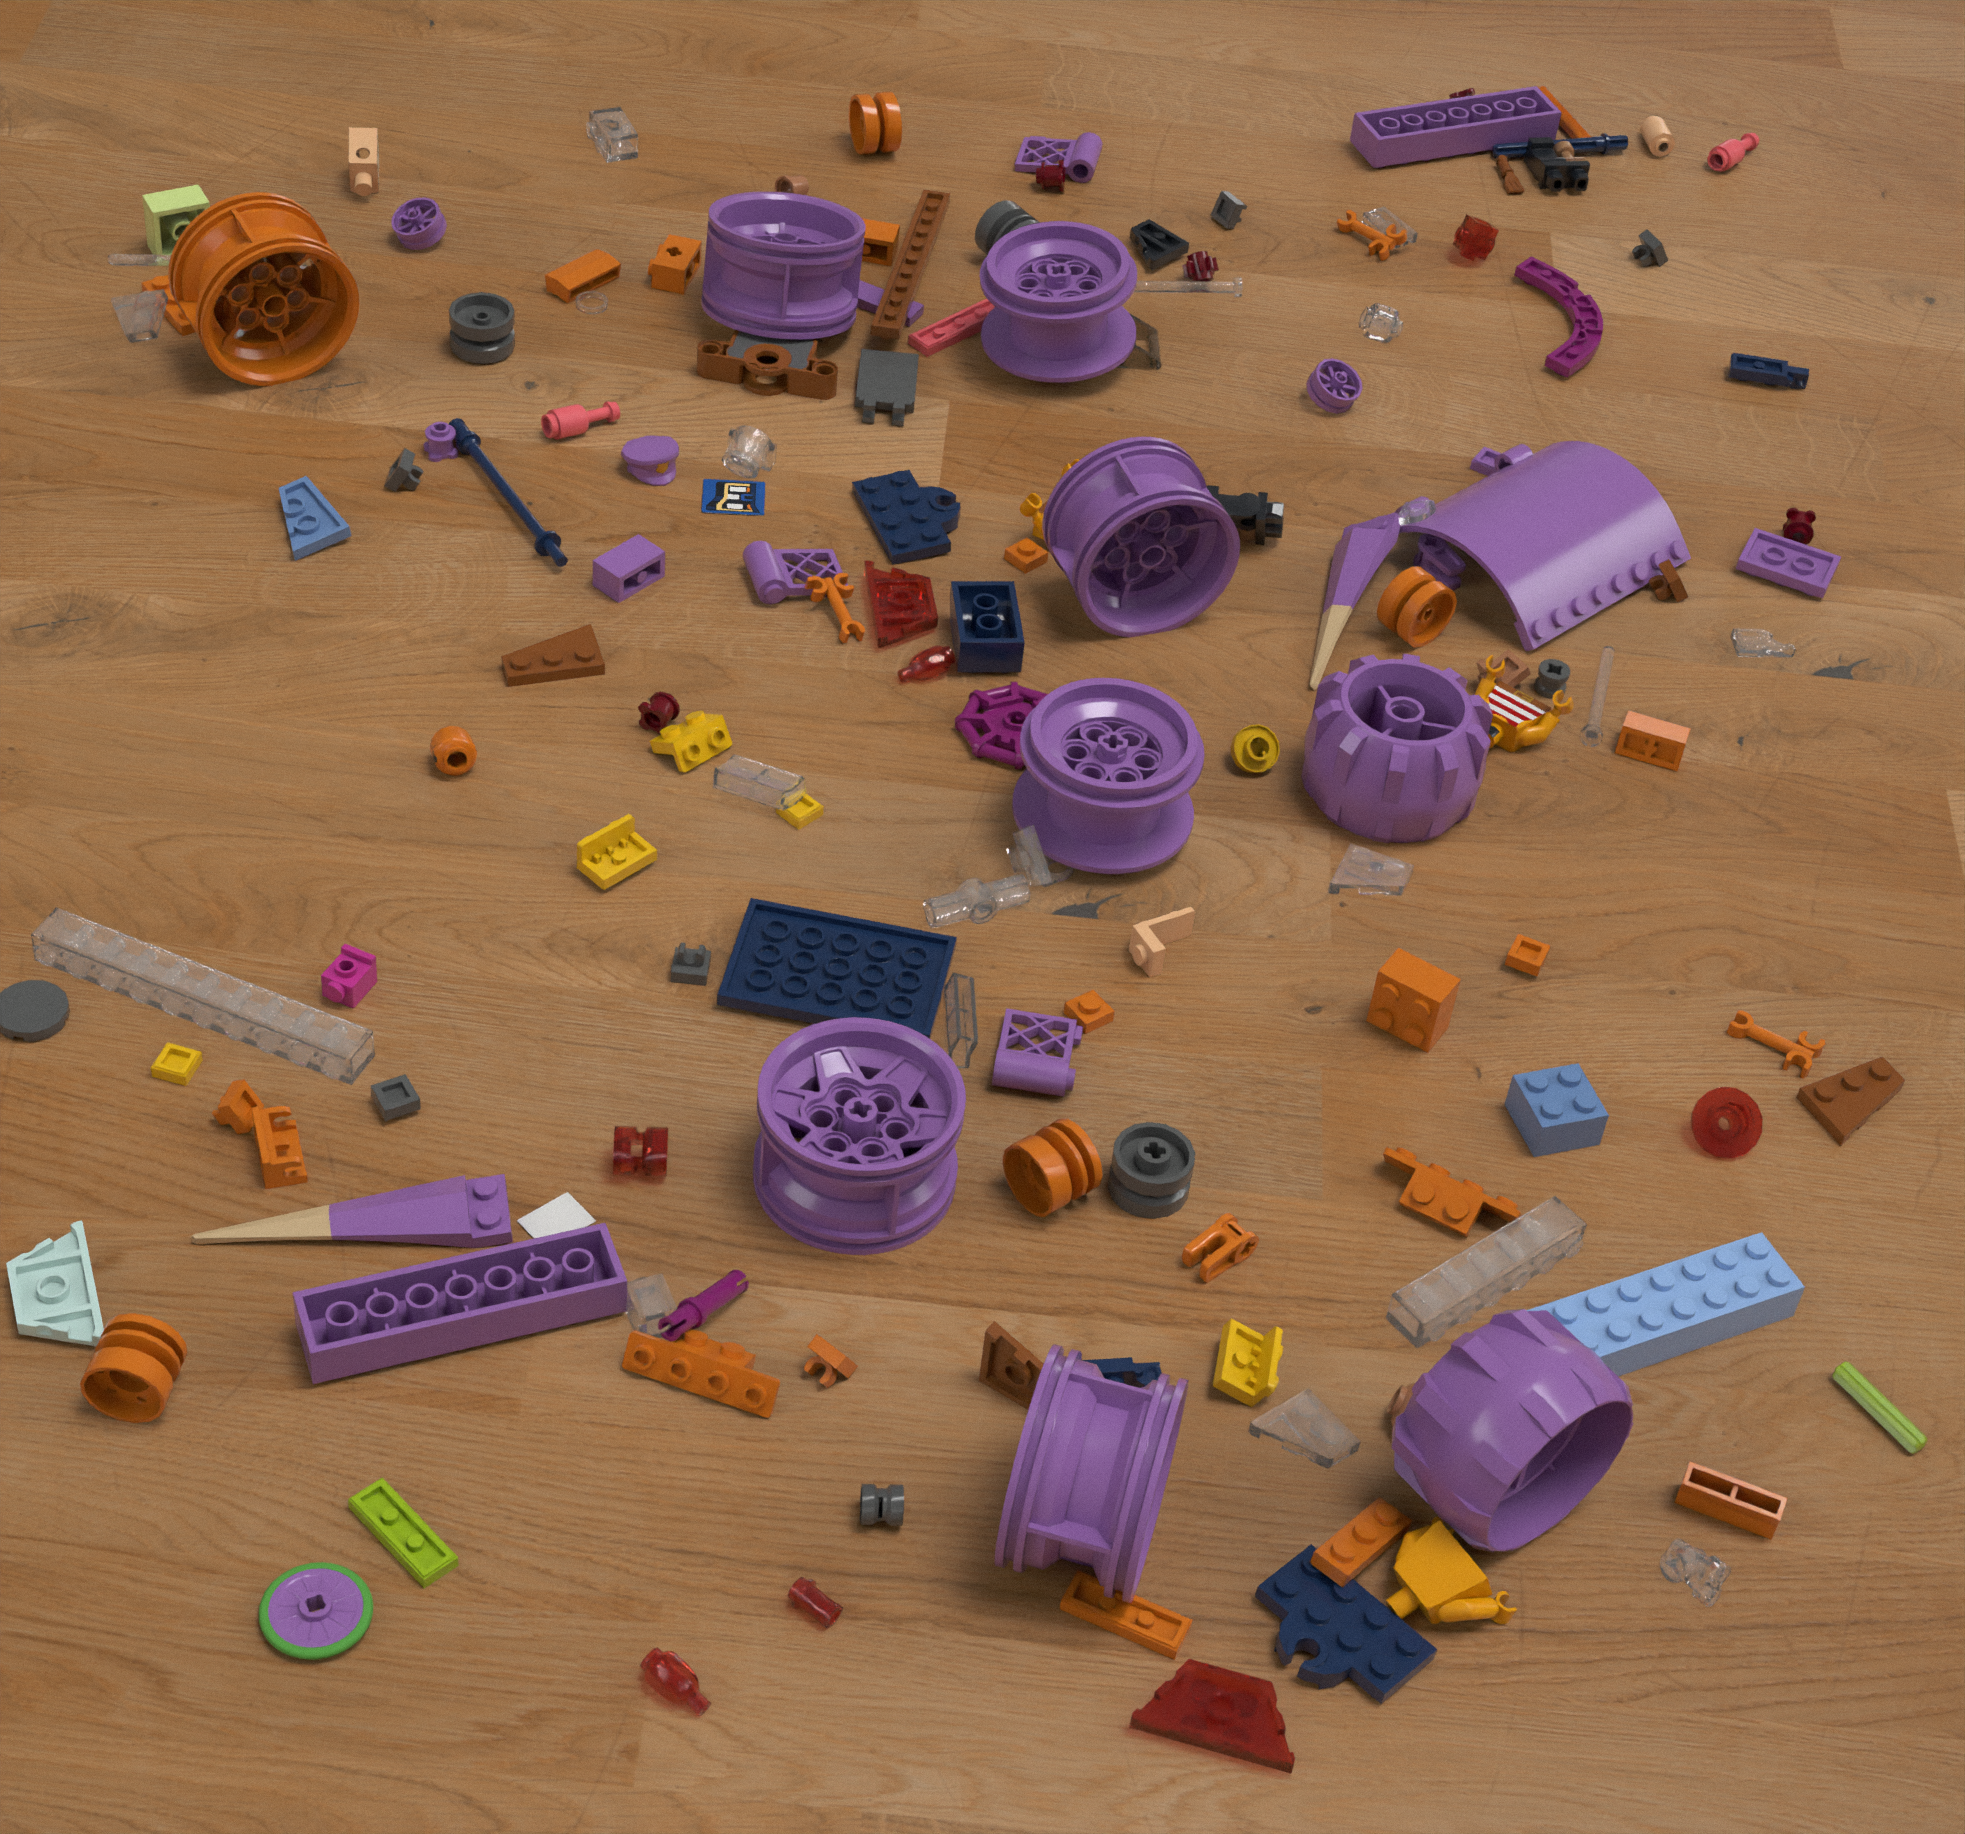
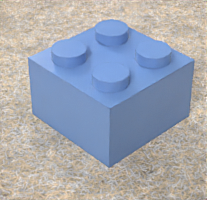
(1556, 1110)

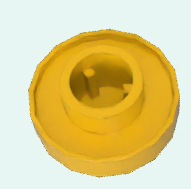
(1255, 748)

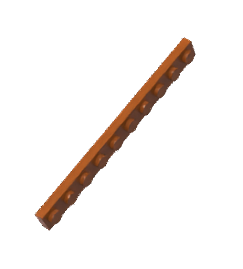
(910, 265)

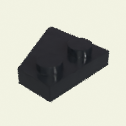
(1157, 244)

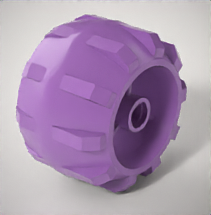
(1396, 749)
(1511, 1429)

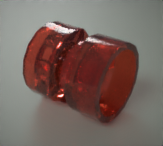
(653, 1151)

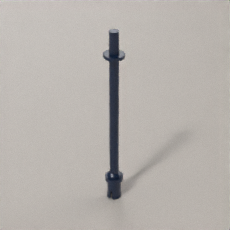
(546, 542)

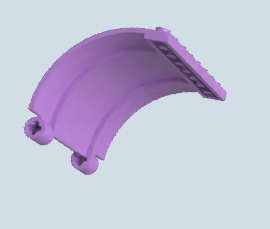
(1560, 533)

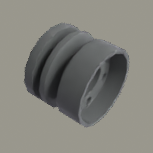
(999, 221)

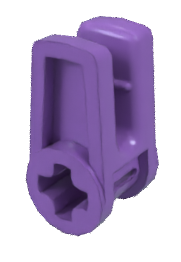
(1439, 560)

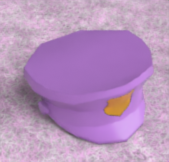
(652, 459)

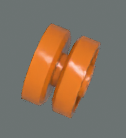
(875, 122)
(1416, 606)

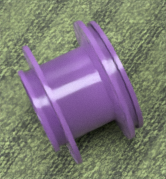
(1058, 302)
(1108, 775)

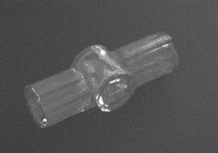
(976, 901)

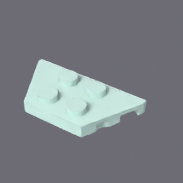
(57, 1290)

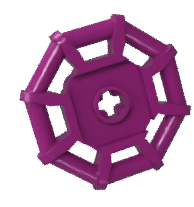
(1002, 707)

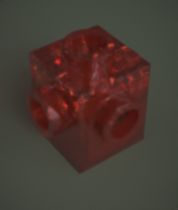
(1475, 238)

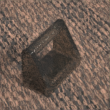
(1139, 357)

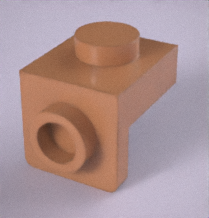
(1514, 669)

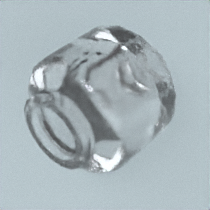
(1380, 323)

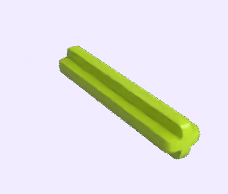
(1879, 1407)

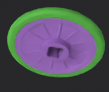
(339, 1624)

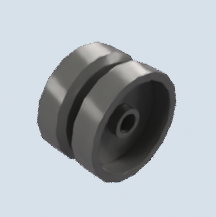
(482, 327)
(1151, 1170)

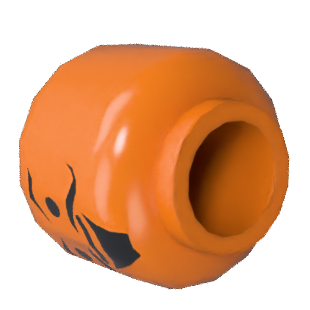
(453, 750)

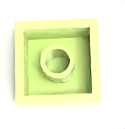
(169, 214)

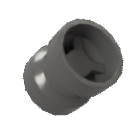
(882, 1504)

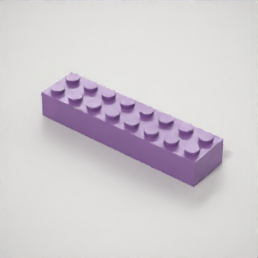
(1453, 126)
(459, 1302)

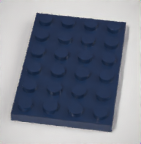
(835, 967)

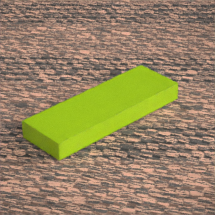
(403, 1532)

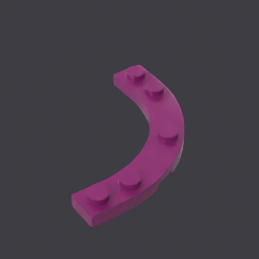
(1581, 308)

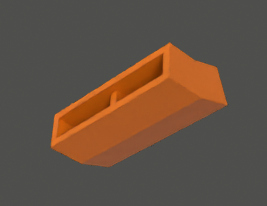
(583, 275)
(1731, 1500)

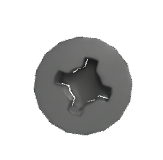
(1551, 677)

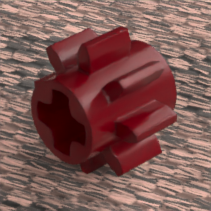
(1200, 267)

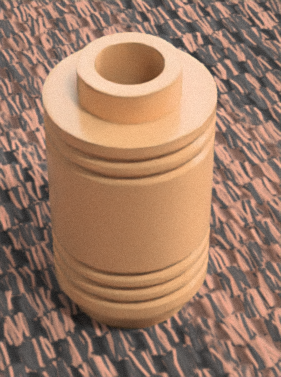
(1657, 136)

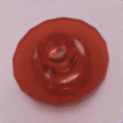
(1743, 1121)

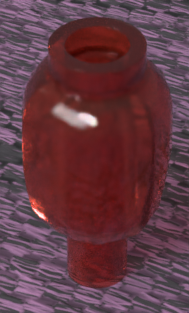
(928, 664)
(674, 1680)

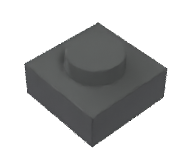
(395, 1097)

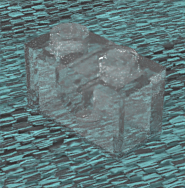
(612, 134)

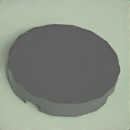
(33, 1010)

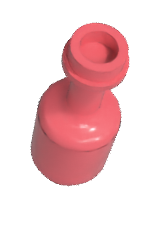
(1731, 152)
(575, 420)

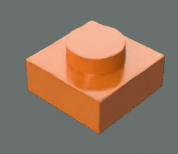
(1026, 555)
(1527, 955)
(1089, 1011)

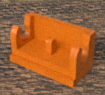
(1652, 740)
(278, 1147)

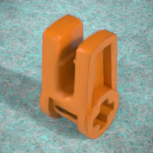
(1222, 1244)

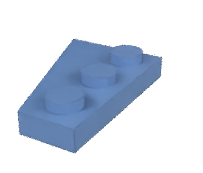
(310, 518)

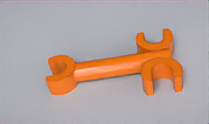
(1380, 241)
(835, 591)
(1797, 1053)

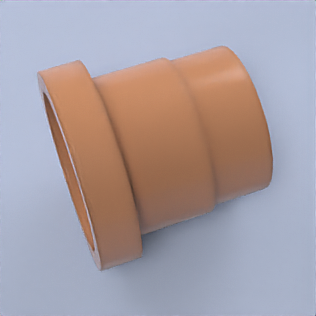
(792, 184)

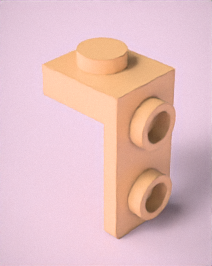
(1151, 935)

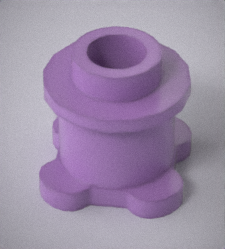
(440, 442)

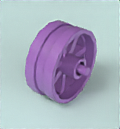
(417, 218)
(1338, 381)

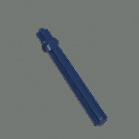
(1592, 144)

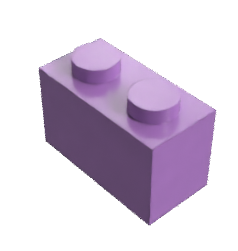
(628, 568)

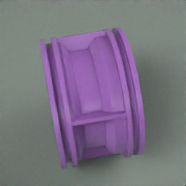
(782, 265)
(1148, 530)
(876, 1133)
(1090, 1472)

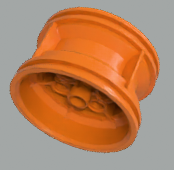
(253, 299)

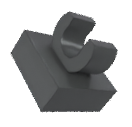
(1228, 210)
(1651, 249)
(403, 472)
(691, 965)

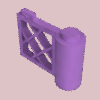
(1079, 155)
(774, 576)
(1032, 1067)

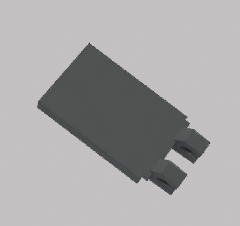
(886, 383)

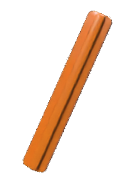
(1567, 121)

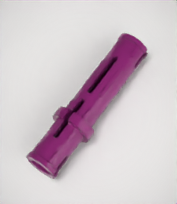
(693, 1311)

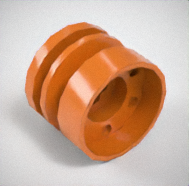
(1052, 1167)
(134, 1368)

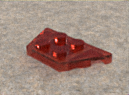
(899, 604)
(1220, 1714)

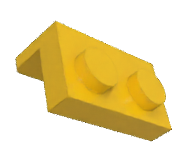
(693, 739)
(614, 853)
(1247, 1362)

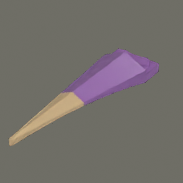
(1353, 565)
(436, 1213)

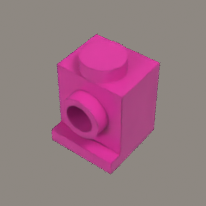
(349, 976)

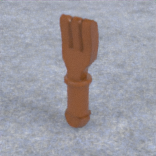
(1511, 182)

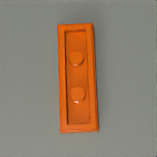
(1136, 1621)

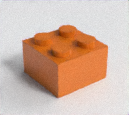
(1413, 1000)

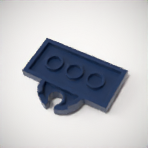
(908, 517)
(1342, 1629)

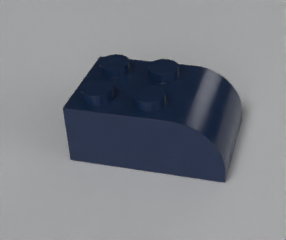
(986, 626)

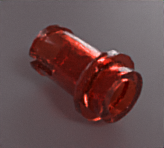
(814, 1602)

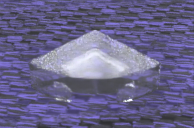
(1416, 511)

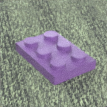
(1788, 563)

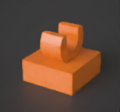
(237, 1107)
(829, 1358)

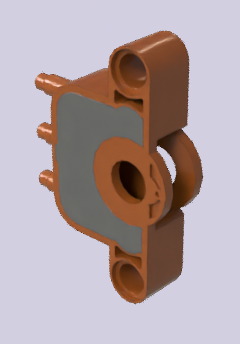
(788, 360)

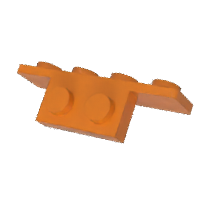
(1443, 1198)
(704, 1368)

